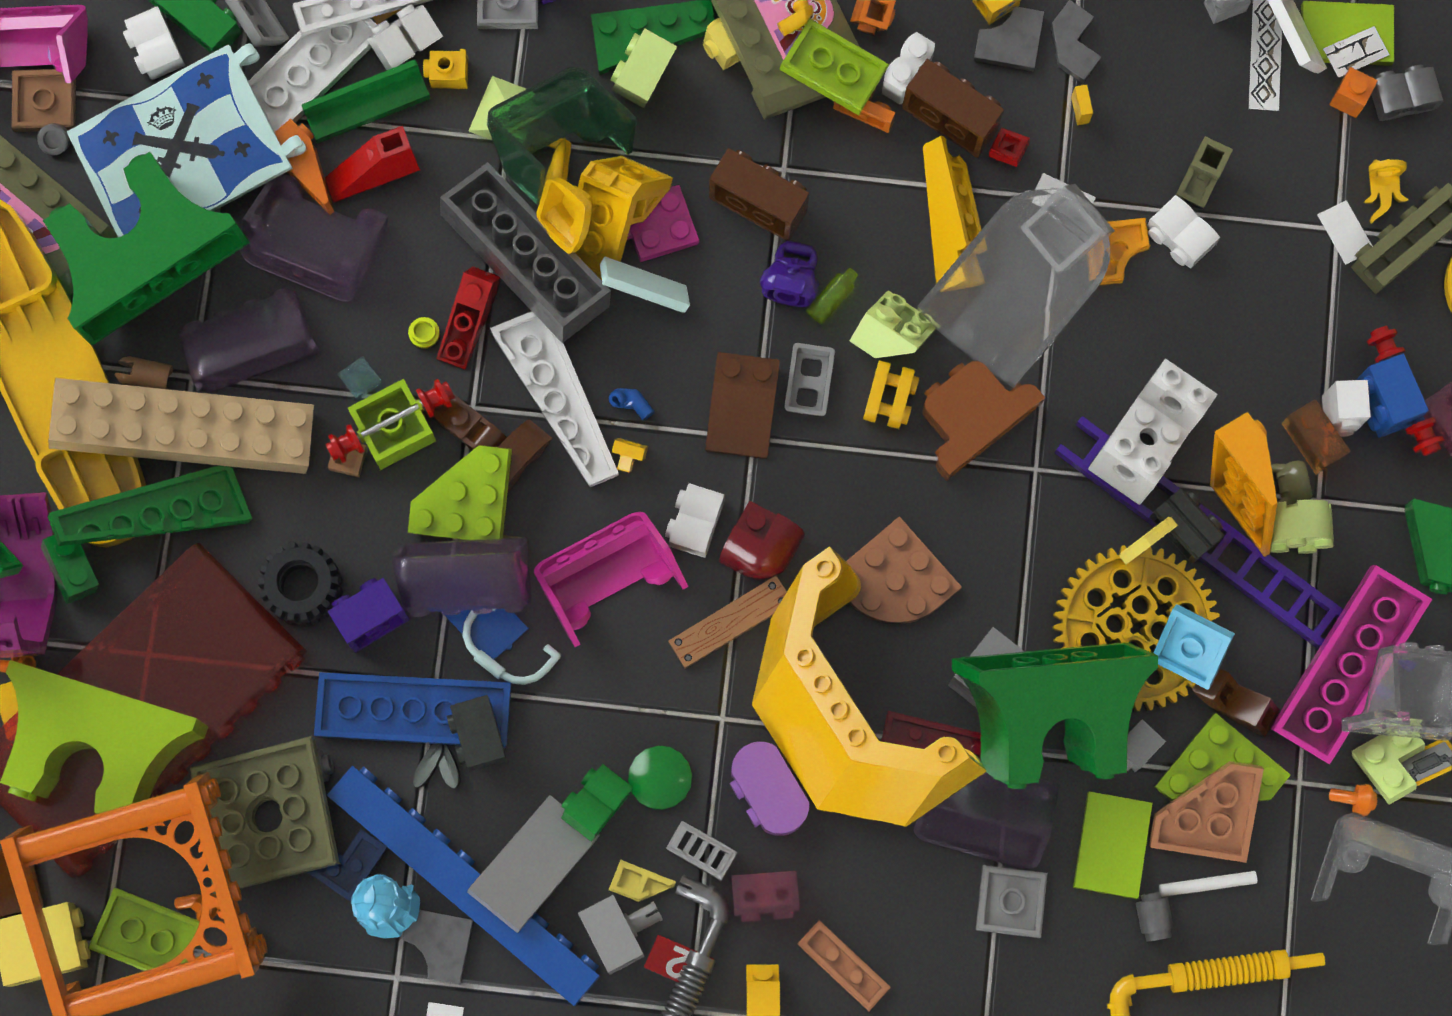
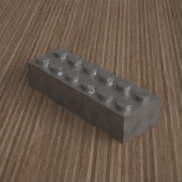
(519, 250)

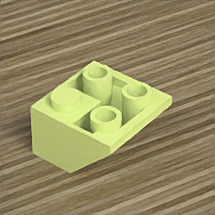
(892, 328)

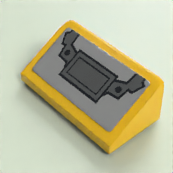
(1430, 762)

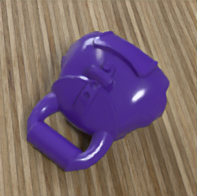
(789, 278)

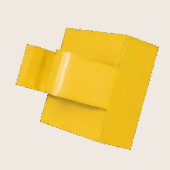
(628, 453)

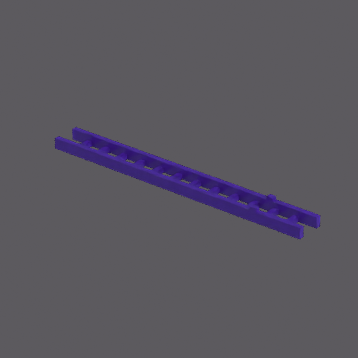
(1210, 560)

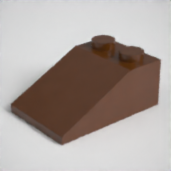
(742, 405)

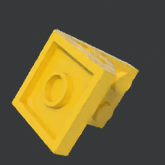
(621, 196)

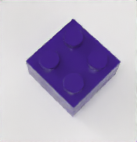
(367, 614)

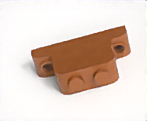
(974, 413)

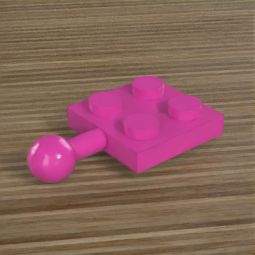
(665, 229)

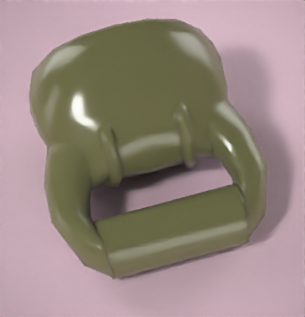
(1293, 481)

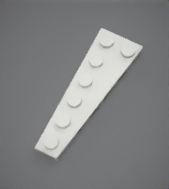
(555, 387)

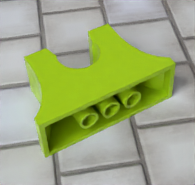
(68, 716)

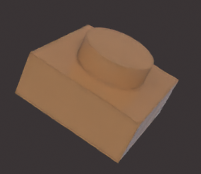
(352, 466)

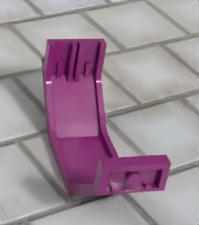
(31, 596)

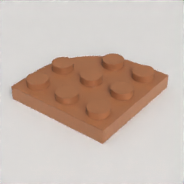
(900, 577)

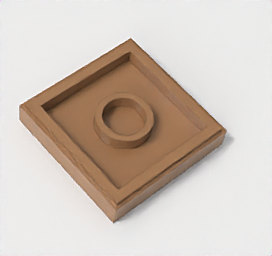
(42, 99)

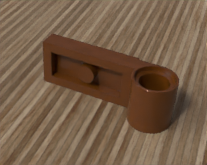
(467, 424)

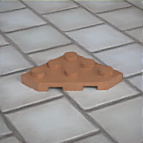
(1212, 816)

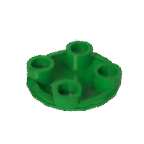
(660, 777)

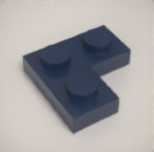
(354, 865)

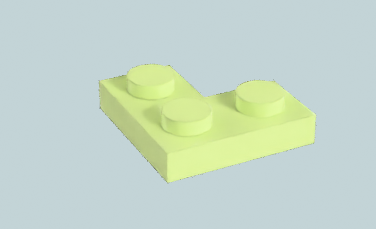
(1382, 764)

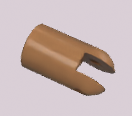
(144, 373)

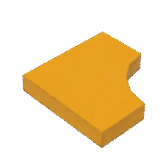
(1125, 242)

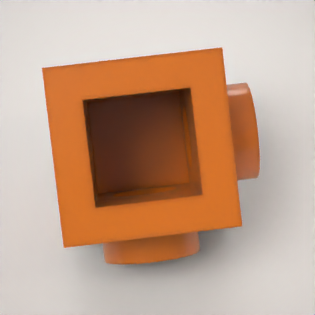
(873, 15)

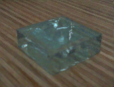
(359, 378)

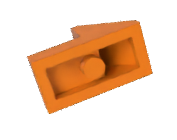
(875, 114)

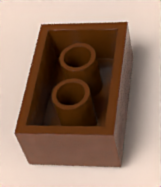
(953, 107)
(759, 194)

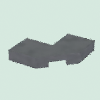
(1070, 53)

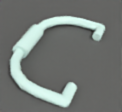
(495, 668)

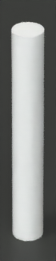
(1208, 883)

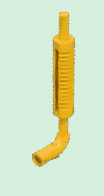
(1212, 973)

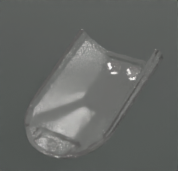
(1021, 280)

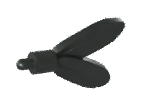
(436, 756)

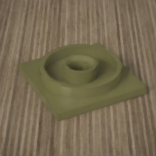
(294, 780)

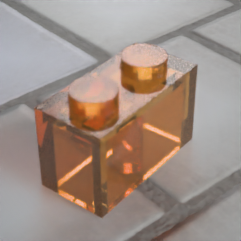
(1315, 437)

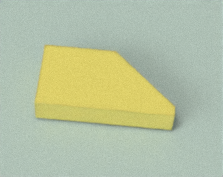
(1148, 540)
(638, 883)

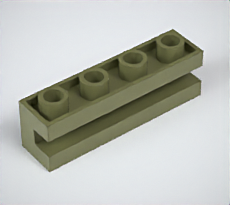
(1406, 242)

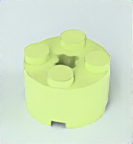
(1303, 526)

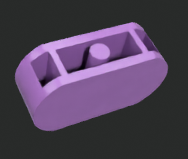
(769, 789)

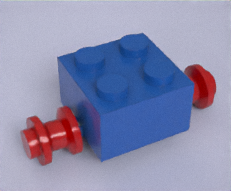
(1395, 395)

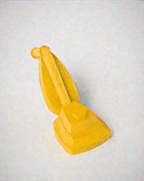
(563, 206)

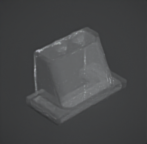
(1408, 694)

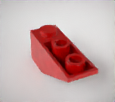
(373, 164)
(468, 316)

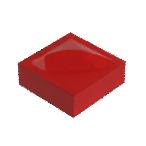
(1009, 147)

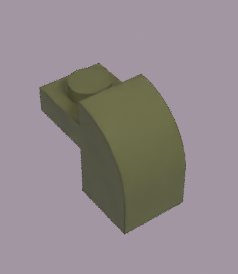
(1204, 172)

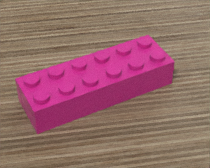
(1340, 674)

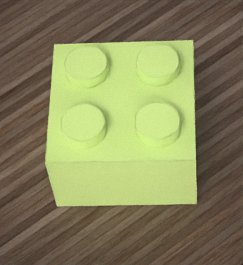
(644, 67)

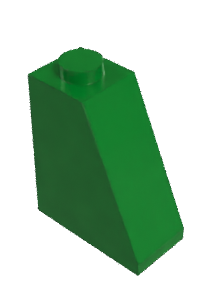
(1432, 543)

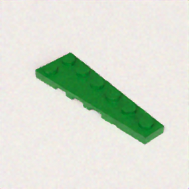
(173, 505)

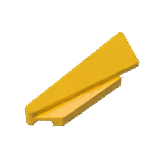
(950, 203)

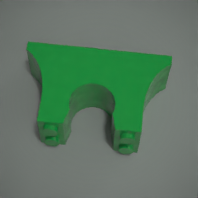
(137, 270)
(1031, 691)

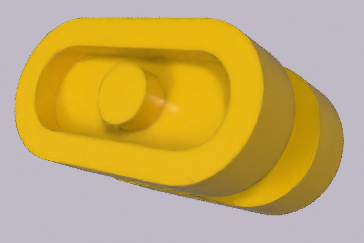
(899, 411)

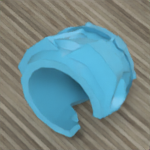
(384, 906)

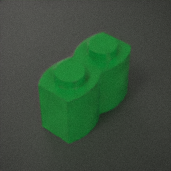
(596, 802)

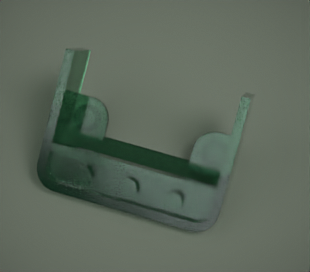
(550, 111)

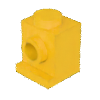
(452, 77)

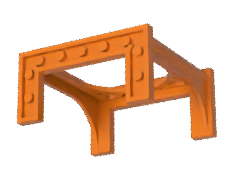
(192, 803)

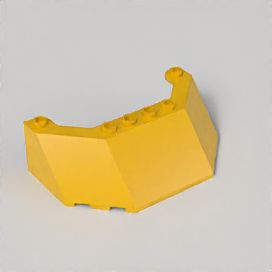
(823, 728)

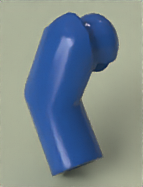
(631, 399)

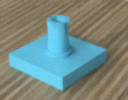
(1192, 646)

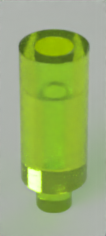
(832, 296)

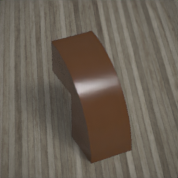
(527, 445)
(1239, 703)

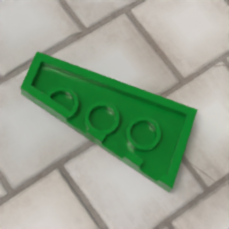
(672, 22)

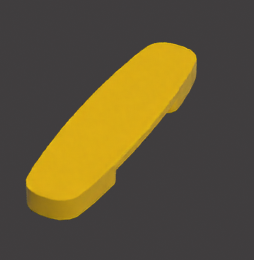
(35, 350)

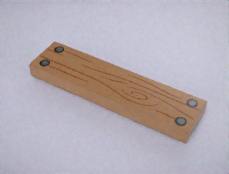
(728, 622)

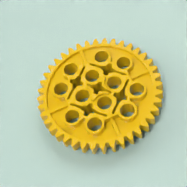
(1144, 573)

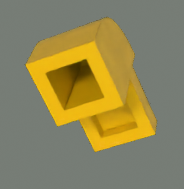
(762, 990)

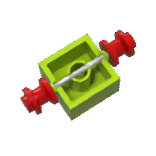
(391, 423)

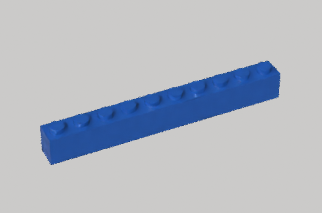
(453, 876)

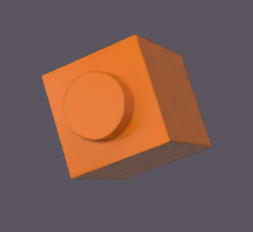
(1353, 92)

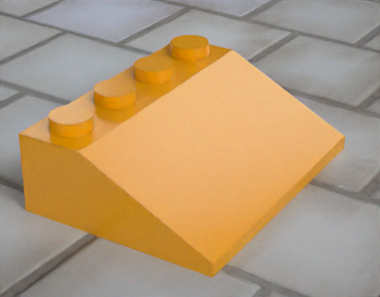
(1245, 478)

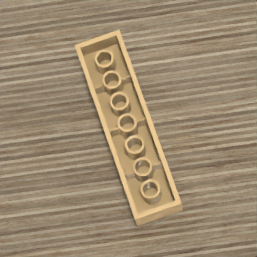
(180, 426)

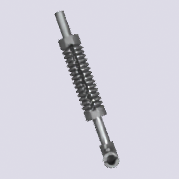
(698, 962)

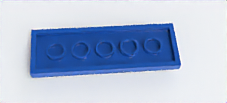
(400, 707)

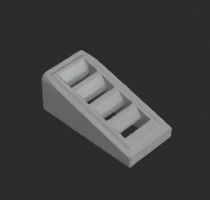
(725, 863)

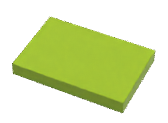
(1338, 20)
(834, 66)
(1112, 845)
(141, 931)

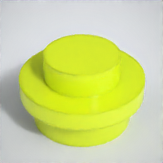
(424, 332)

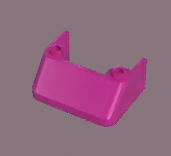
(30, 30)
(603, 566)

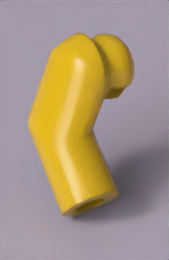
(798, 19)

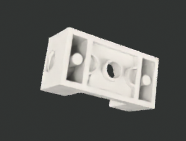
(1167, 412)

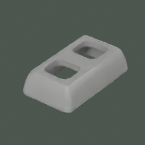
(260, 18)
(819, 384)

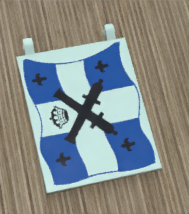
(199, 129)

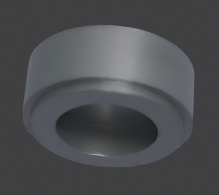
(53, 139)

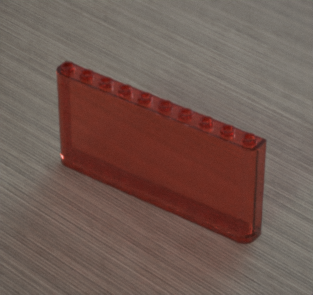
(182, 645)

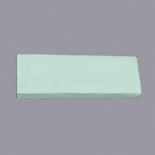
(644, 284)

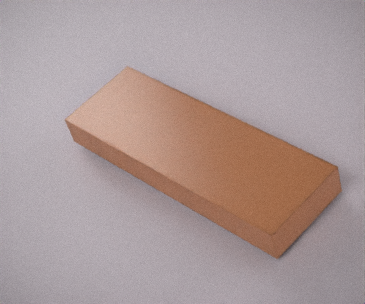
(844, 965)

